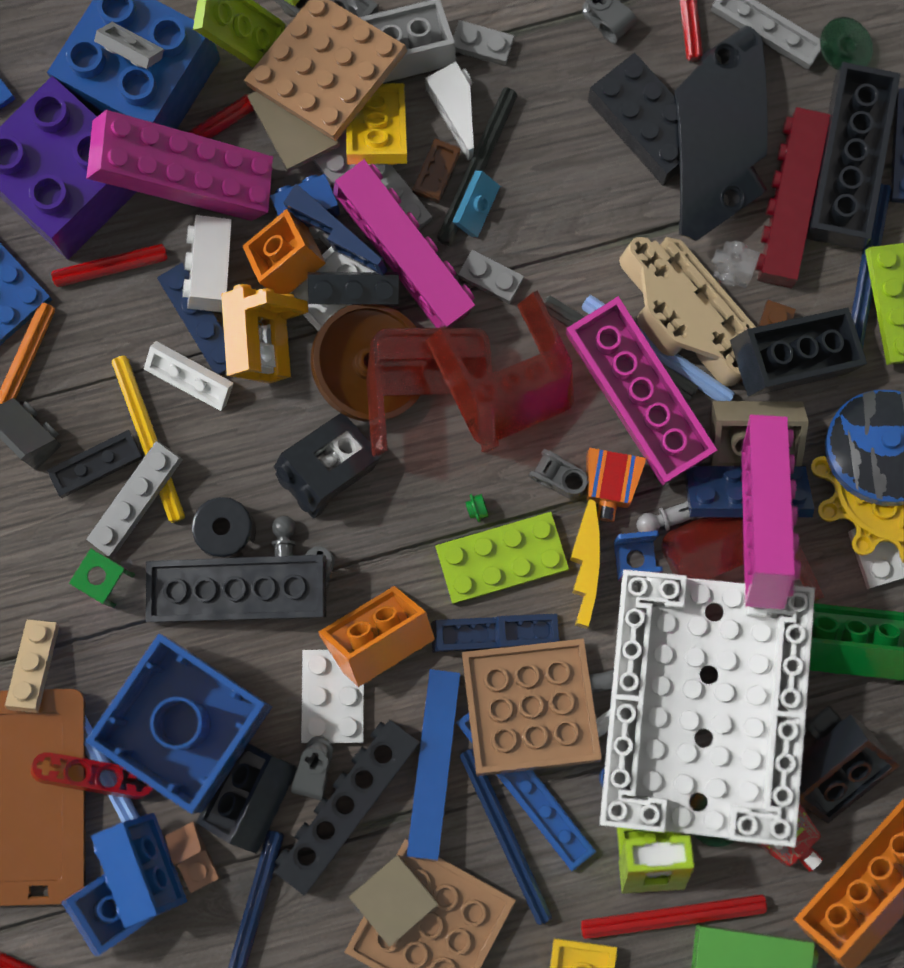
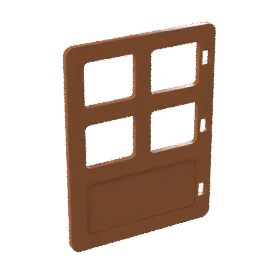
(39, 821)

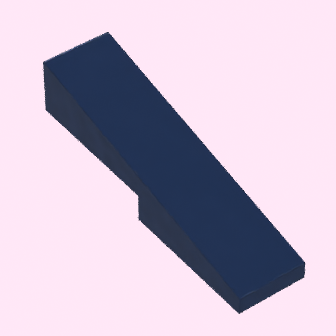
(339, 237)
(493, 632)

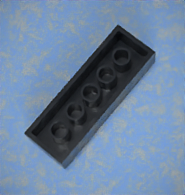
(853, 155)

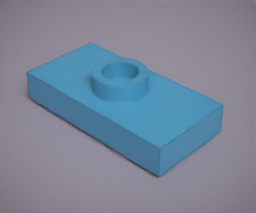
(476, 204)

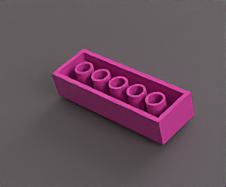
(179, 166)
(402, 245)
(640, 391)
(768, 512)

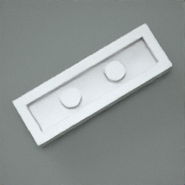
(188, 375)

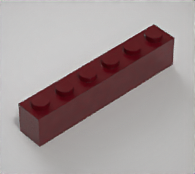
(793, 197)

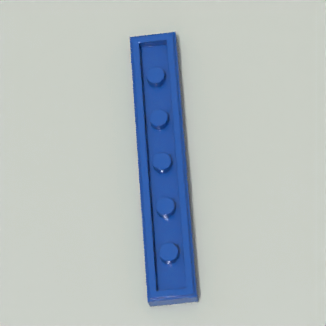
(433, 765)
(543, 811)

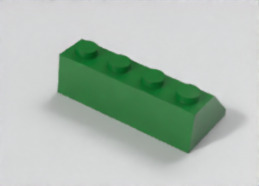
(857, 641)

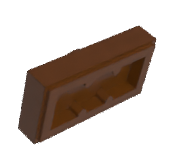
(437, 170)

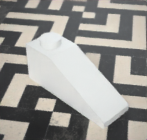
(452, 97)

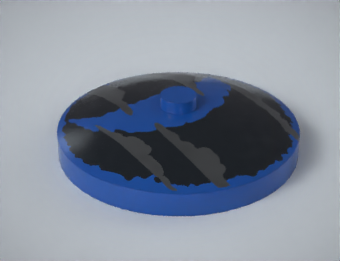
(868, 447)

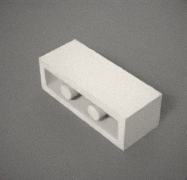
(207, 263)

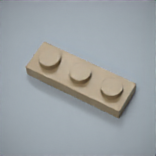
(32, 666)

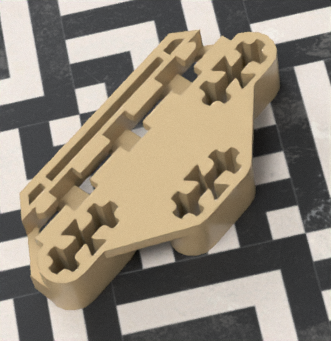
(675, 314)

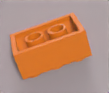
(377, 635)

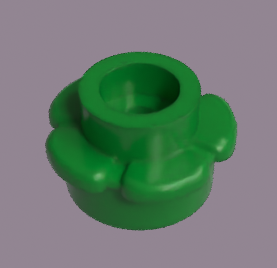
(477, 507)

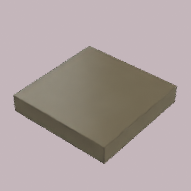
(393, 900)

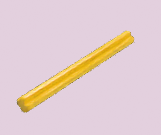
(145, 431)

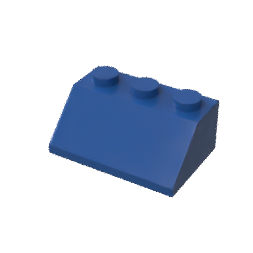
(138, 869)

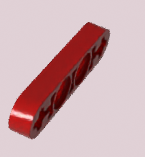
(92, 780)

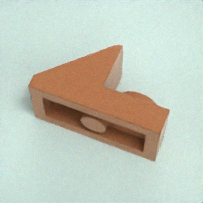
(192, 857)

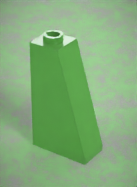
(744, 949)

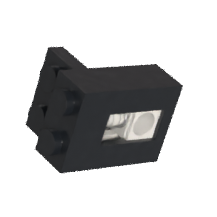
(308, 476)

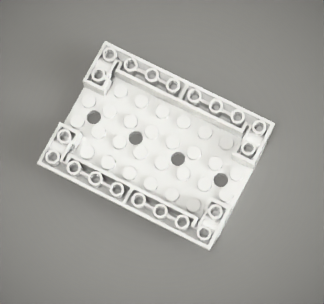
(750, 710)

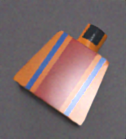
(612, 480)

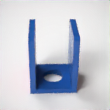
(636, 542)

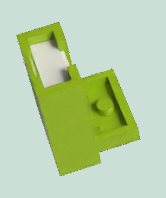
(653, 860)

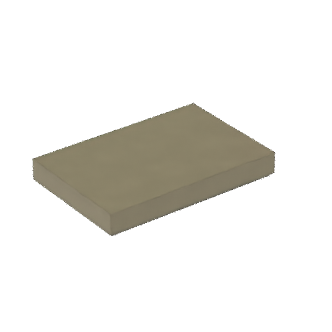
(291, 137)

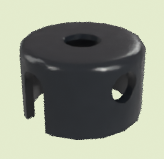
(240, 533)

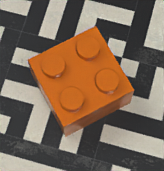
(283, 254)

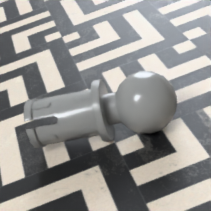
(666, 518)

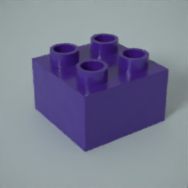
(47, 166)

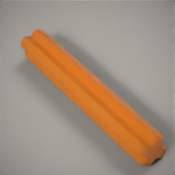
(26, 352)

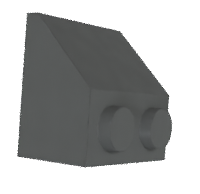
(25, 435)

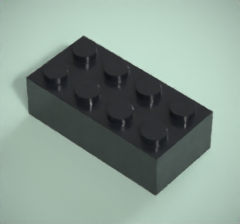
(641, 115)
(798, 351)

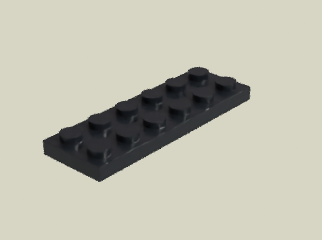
(236, 589)

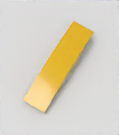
(587, 553)

